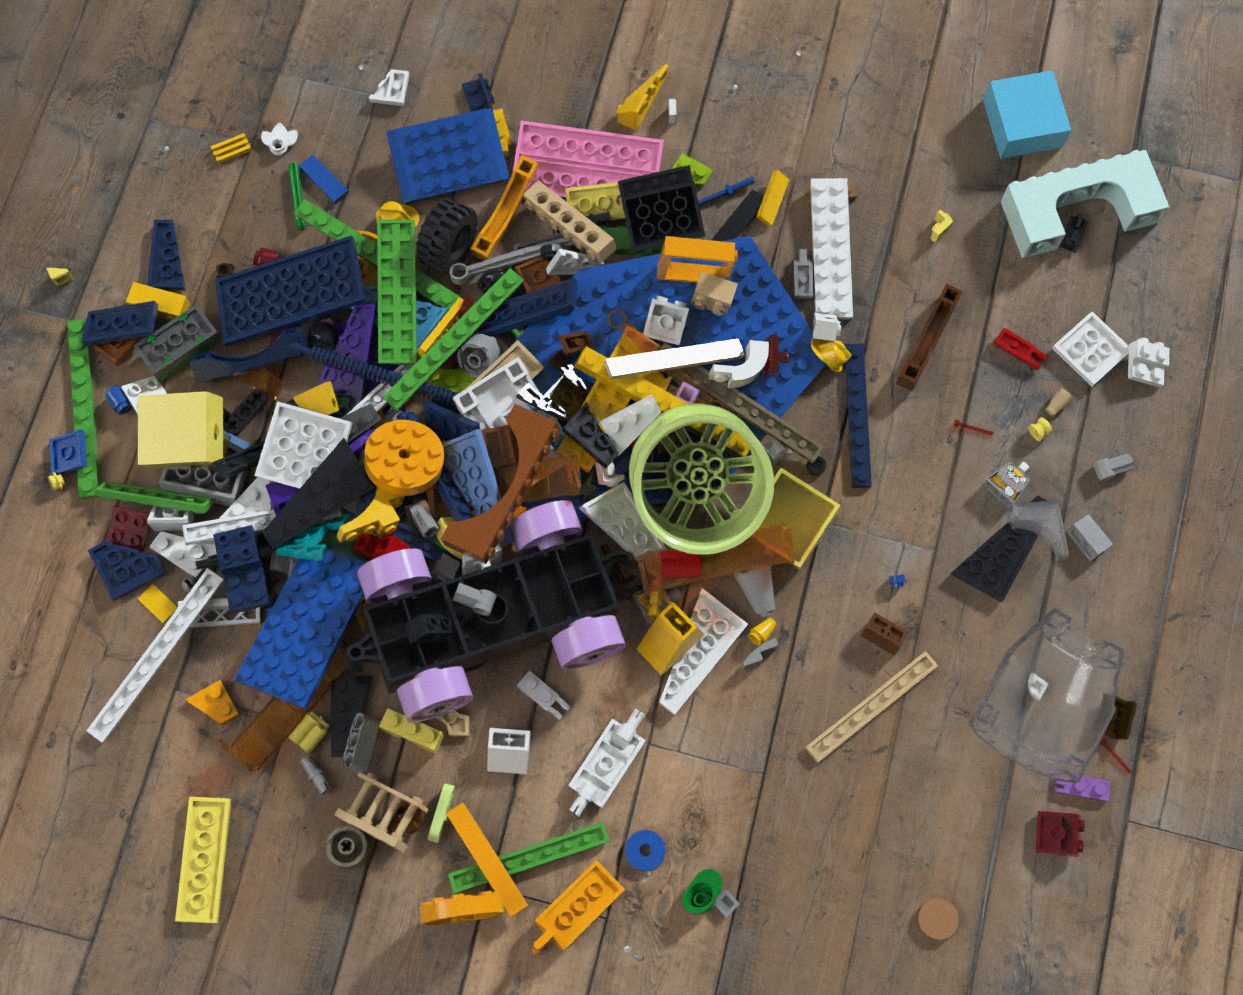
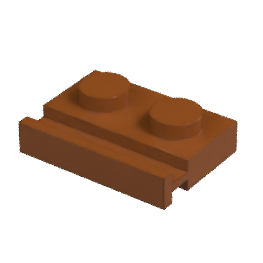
(499, 446)

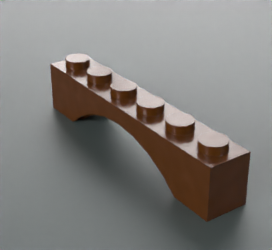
(929, 337)

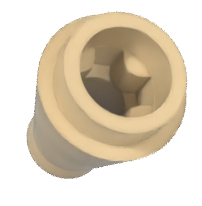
(1058, 402)

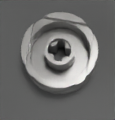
(478, 354)

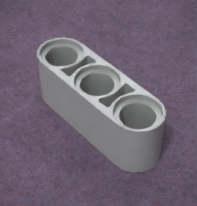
(360, 743)

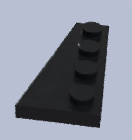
(347, 700)

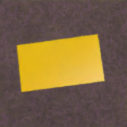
(157, 603)

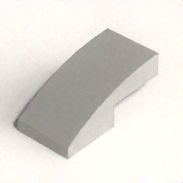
(756, 656)

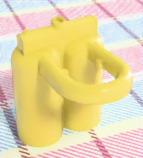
(309, 732)

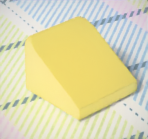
(60, 276)

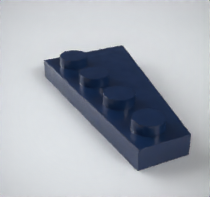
(165, 260)

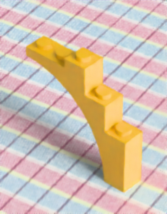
(378, 516)

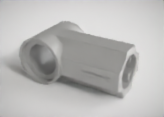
(1109, 468)
(421, 516)
(479, 600)

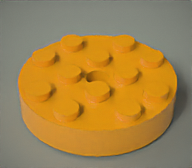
(399, 475)
(461, 908)

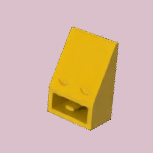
(669, 638)

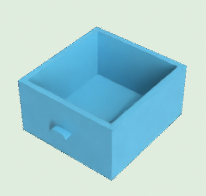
(1026, 114)

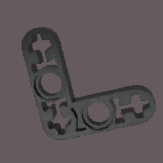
(240, 421)

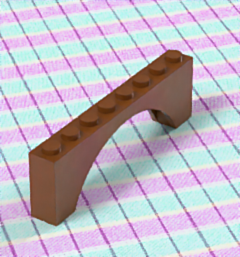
(480, 534)

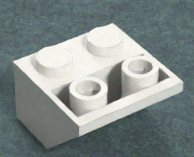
(508, 751)

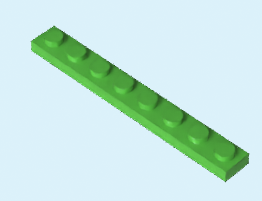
(534, 856)

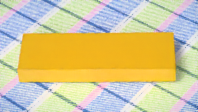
(772, 198)

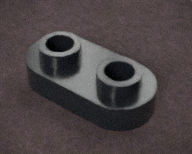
(548, 251)

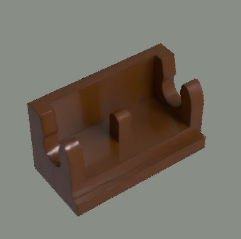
(884, 633)

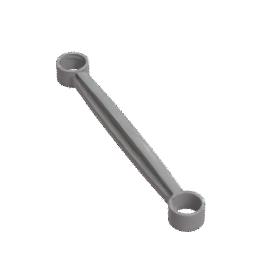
(502, 261)

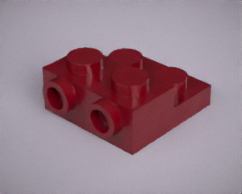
(1059, 833)

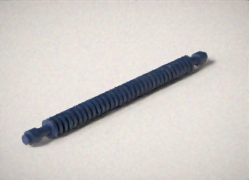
(298, 348)

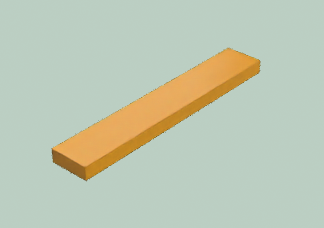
(487, 859)

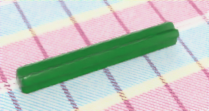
(296, 192)

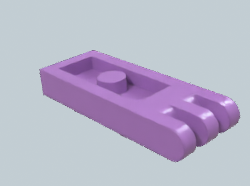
(1087, 788)

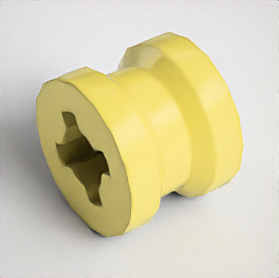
(1040, 429)

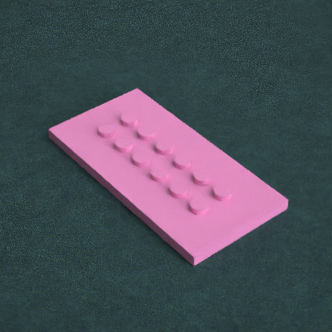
(585, 157)

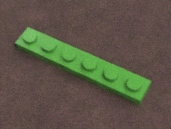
(155, 497)

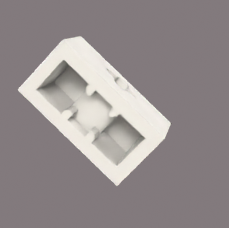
(826, 327)

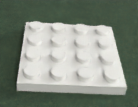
(298, 444)

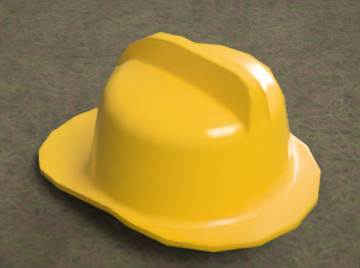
(396, 211)
(831, 353)

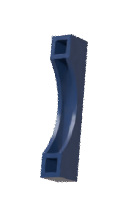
(212, 365)

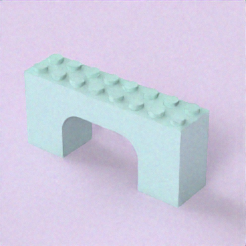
(1122, 180)

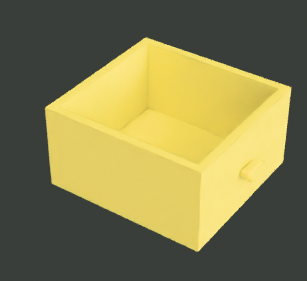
(180, 429)
(803, 510)

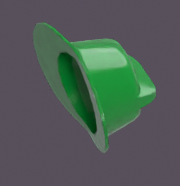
(702, 892)

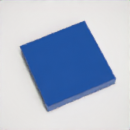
(68, 452)

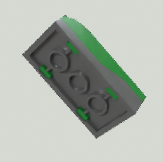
(177, 343)

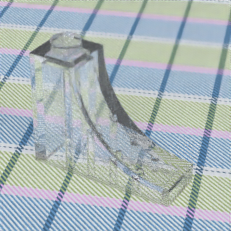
(1043, 519)

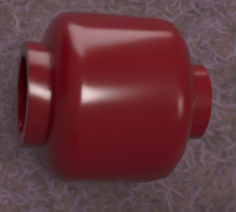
(264, 256)

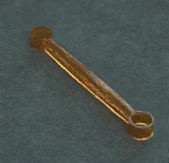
(646, 346)

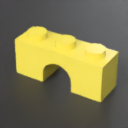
(416, 732)

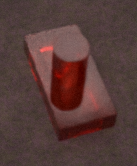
(774, 356)

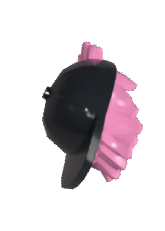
(323, 335)

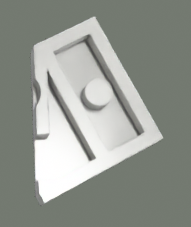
(392, 89)

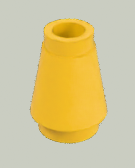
(762, 631)

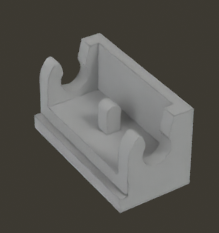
(1089, 537)

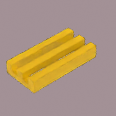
(229, 146)

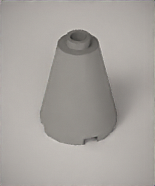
(758, 589)

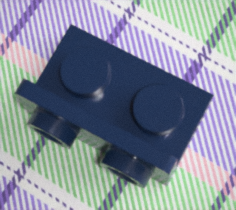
(477, 94)

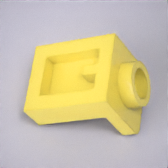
(942, 226)

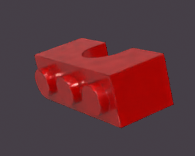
(373, 547)

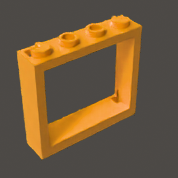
(697, 250)

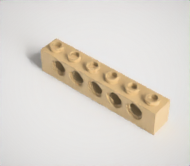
(569, 222)

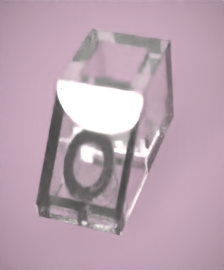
(777, 453)

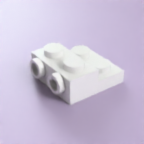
(666, 320)
(1147, 362)

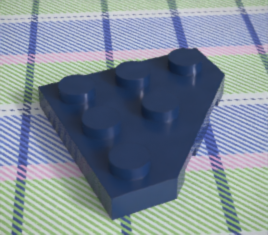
(125, 568)

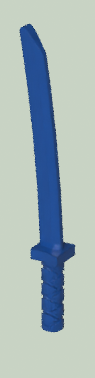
(729, 190)

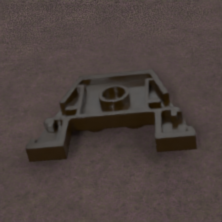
(564, 397)

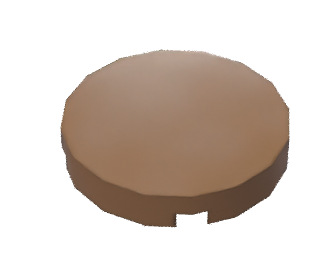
(938, 919)

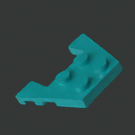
(305, 543)

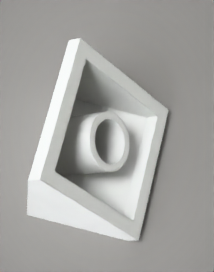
(169, 519)

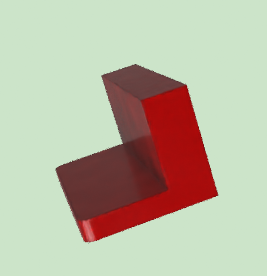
(680, 564)

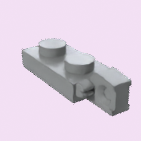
(803, 276)

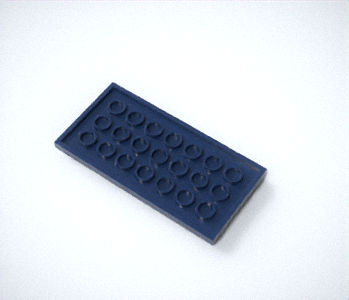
(289, 291)

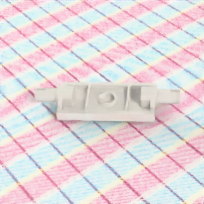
(607, 763)

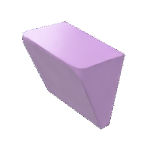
(687, 393)

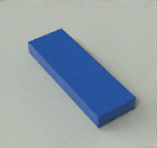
(323, 179)

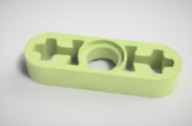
(440, 814)

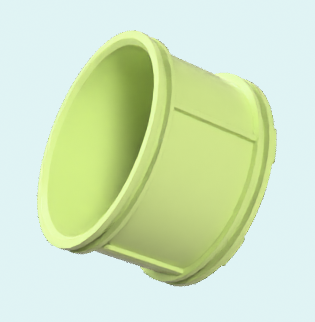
(724, 533)

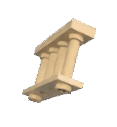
(365, 823)

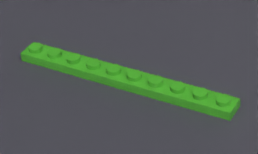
(368, 251)
(453, 339)
(83, 406)

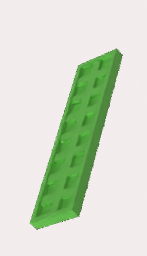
(396, 292)

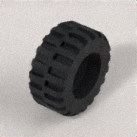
(446, 235)

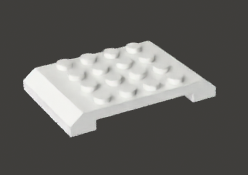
(497, 394)

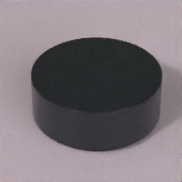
(817, 467)

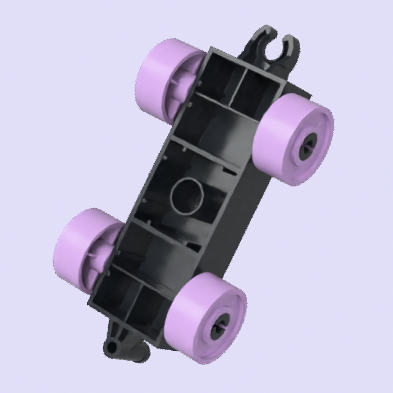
(550, 593)

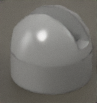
(192, 580)

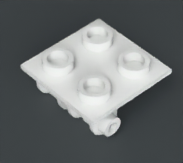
(146, 386)

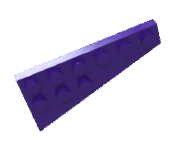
(356, 344)

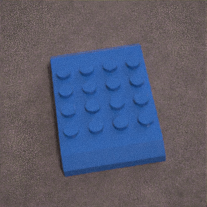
(447, 155)

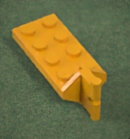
(577, 908)

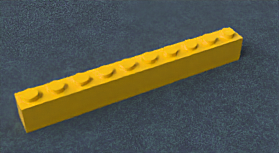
(638, 388)

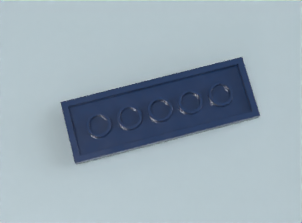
(531, 308)

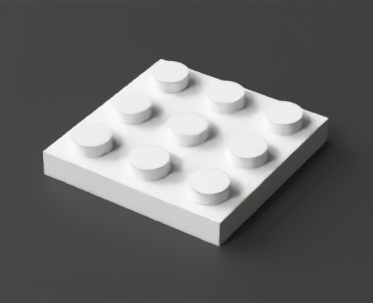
(1091, 349)

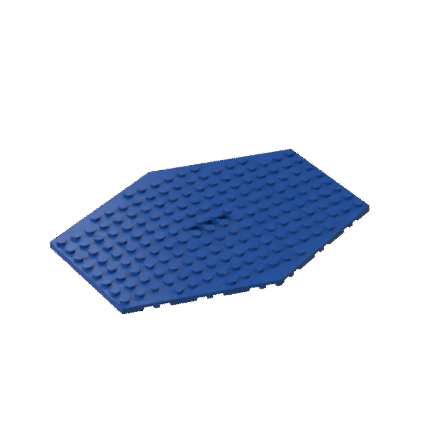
(756, 312)

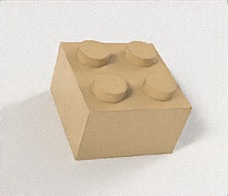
(713, 294)

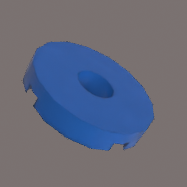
(649, 862)

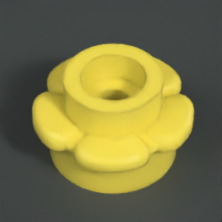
(56, 481)

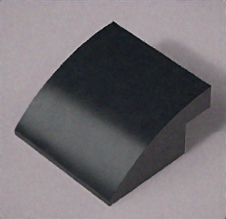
(661, 207)

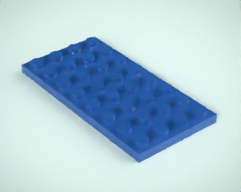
(304, 629)

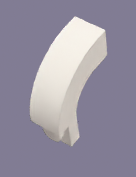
(738, 376)

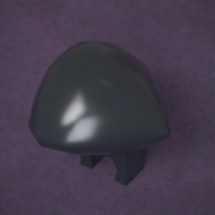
(488, 279)

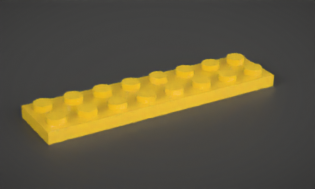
(602, 403)

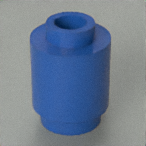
(118, 400)

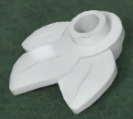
(279, 137)

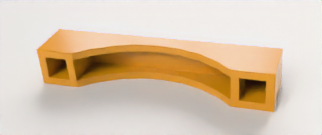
(512, 197)

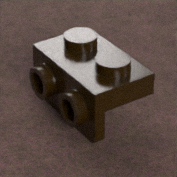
(1121, 722)

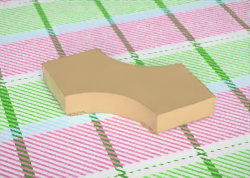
(457, 724)

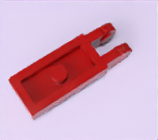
(1019, 348)

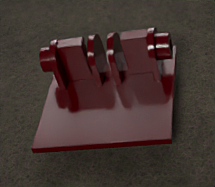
(128, 528)

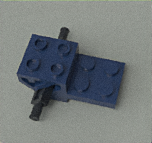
(242, 568)

